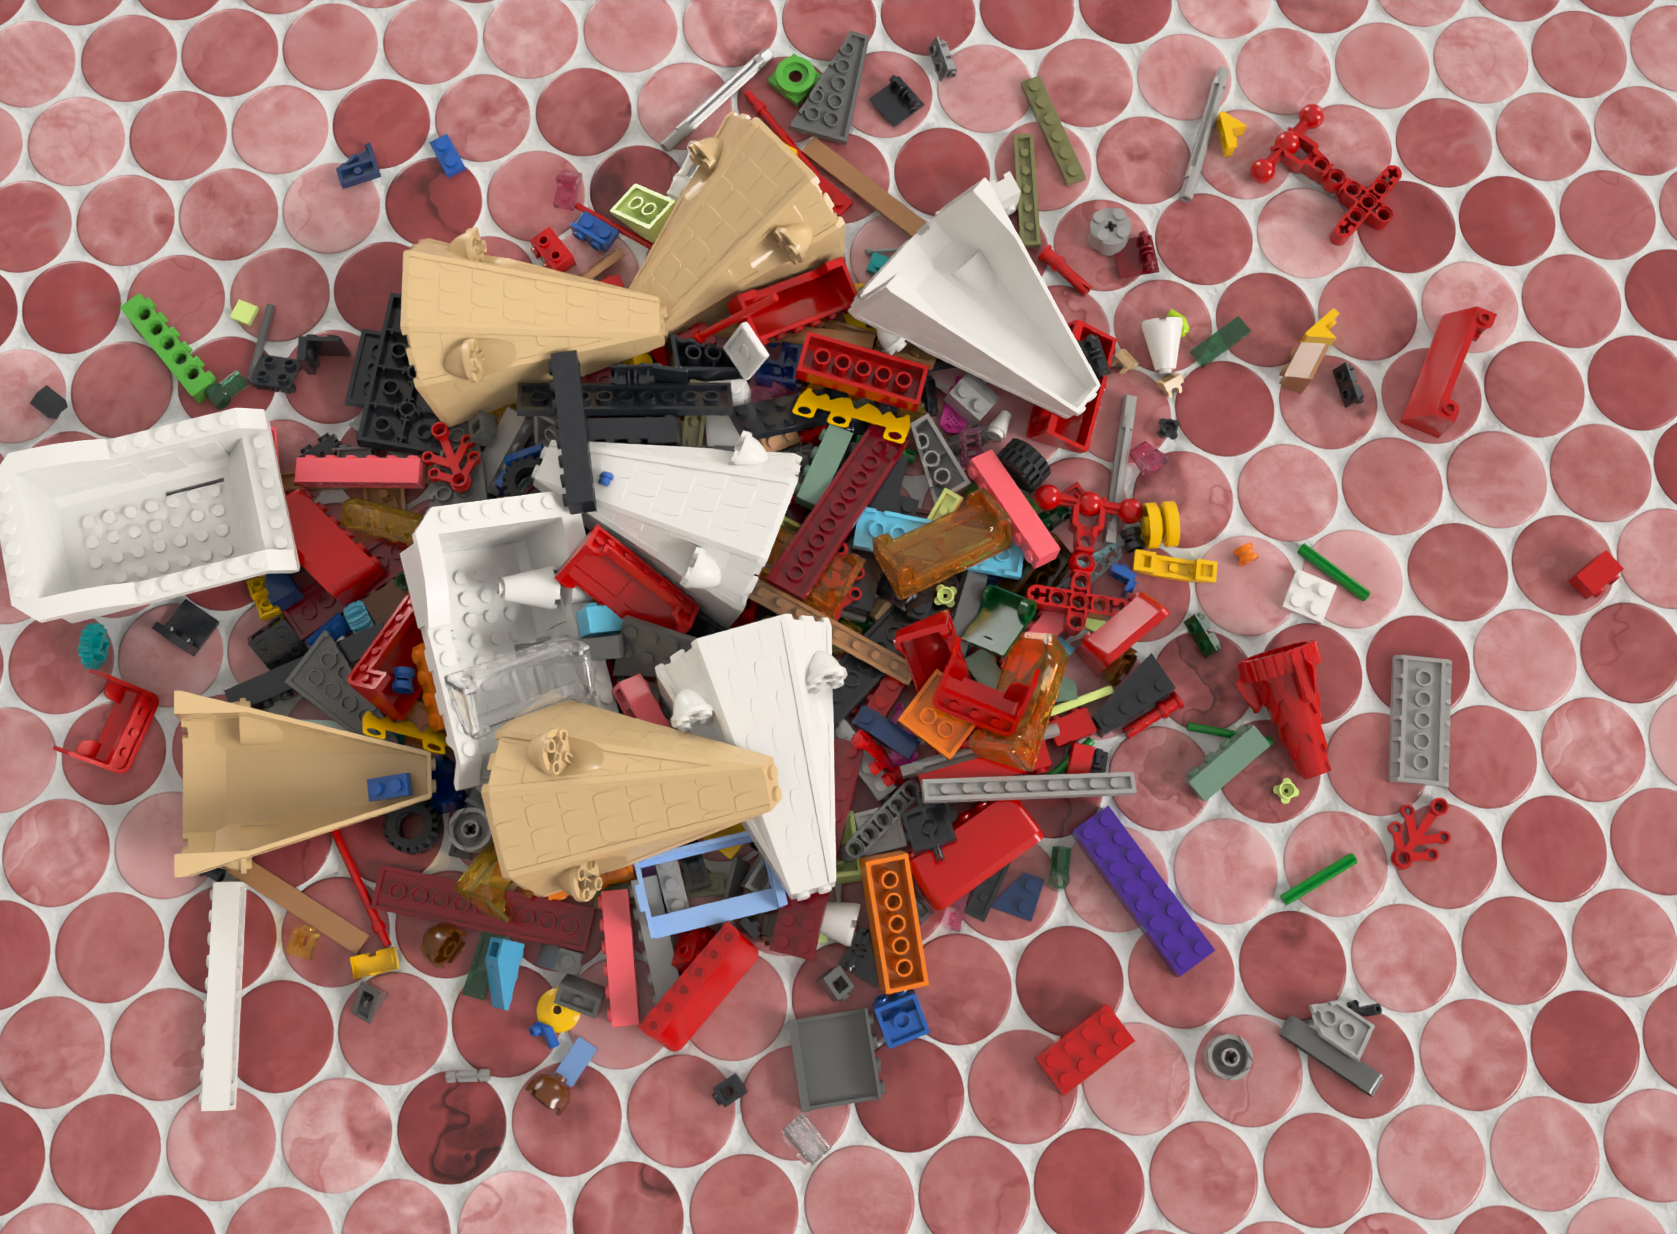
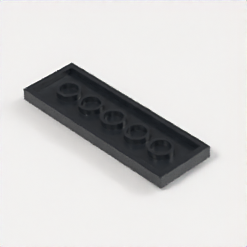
(776, 417)

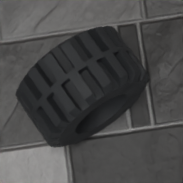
(1024, 464)
(516, 473)
(424, 840)

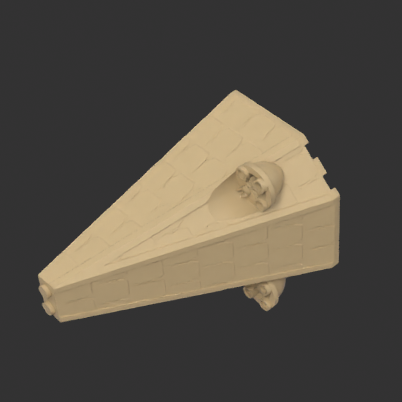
(738, 225)
(494, 321)
(276, 781)
(604, 790)

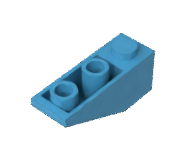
(502, 969)

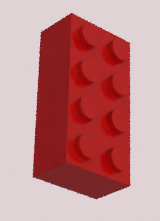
(1084, 1049)

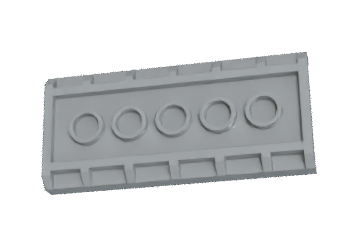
(1420, 721)

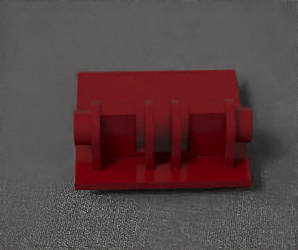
(1137, 257)

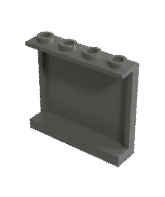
(836, 1059)

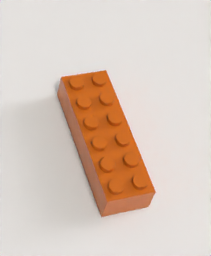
(893, 921)

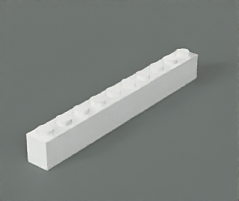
(223, 996)

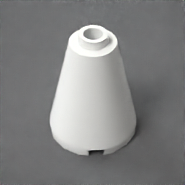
(1163, 342)
(531, 588)
(840, 921)

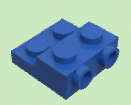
(900, 1017)

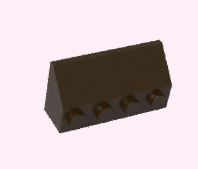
(1046, 575)

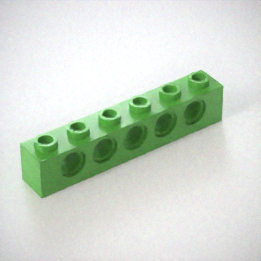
(136, 310)

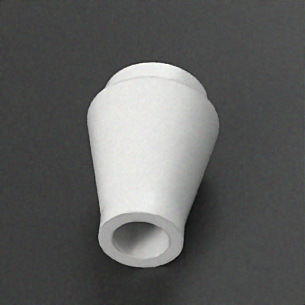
(998, 428)

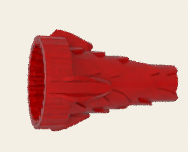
(1287, 686)

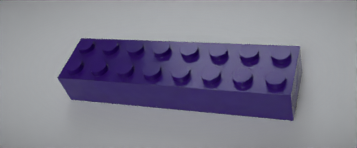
(1142, 892)

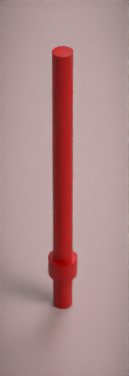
(760, 108)
(621, 229)
(700, 336)
(378, 925)

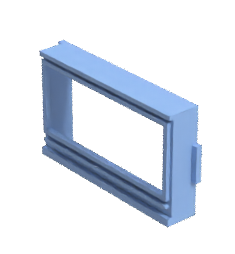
(713, 912)

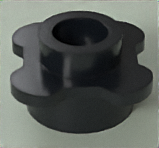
(1172, 424)

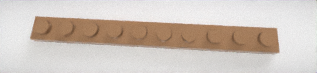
(841, 635)

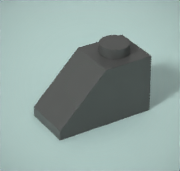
(560, 959)

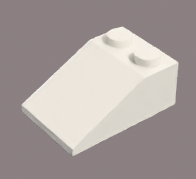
(720, 429)

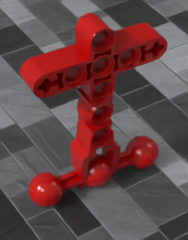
(1288, 143)
(1088, 505)

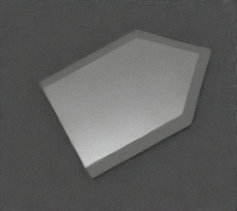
(1342, 1027)

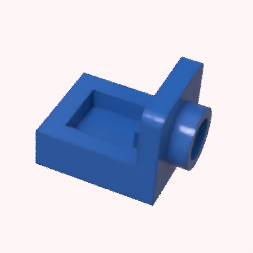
(1123, 574)

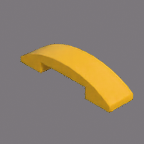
(1174, 568)

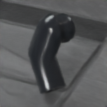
(1365, 1011)

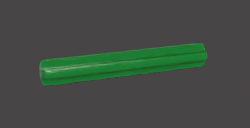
(1333, 572)
(1318, 879)

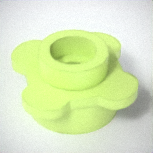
(941, 590)
(1292, 790)

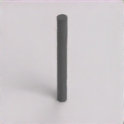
(261, 339)

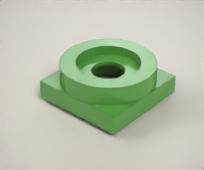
(794, 91)

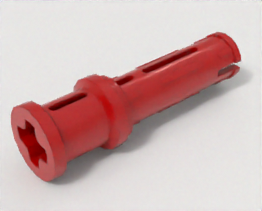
(1058, 264)
(1161, 710)

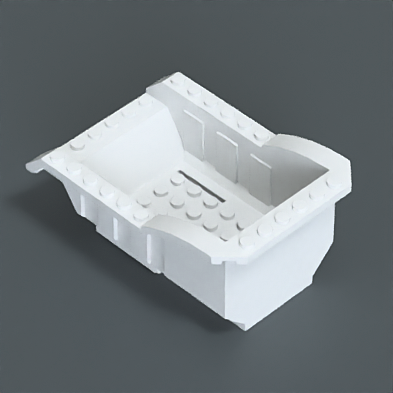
(143, 516)
(463, 621)

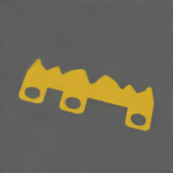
(844, 408)
(405, 728)

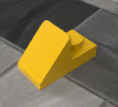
(1228, 130)
(1320, 331)

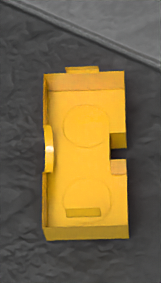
(367, 966)

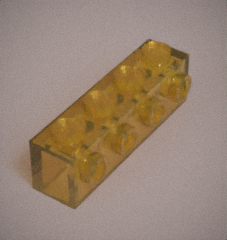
(380, 520)

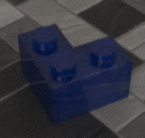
(781, 371)
(446, 797)

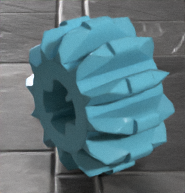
(358, 617)

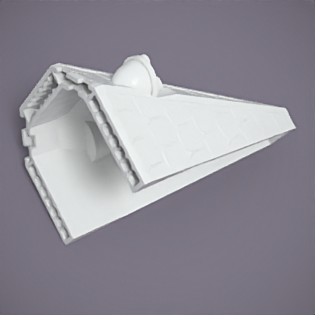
(980, 305)
(690, 512)
(772, 695)

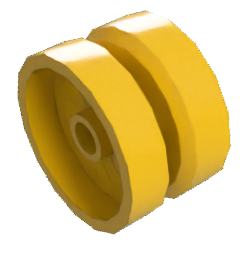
(1160, 524)

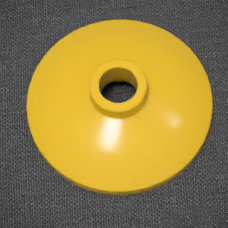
(545, 1013)

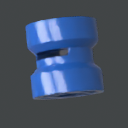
(403, 680)

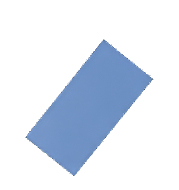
(576, 1060)

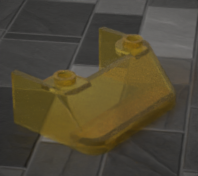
(484, 885)

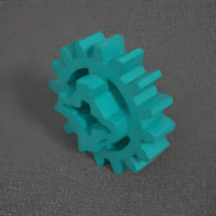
(93, 646)

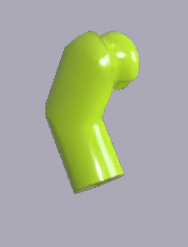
(1185, 328)

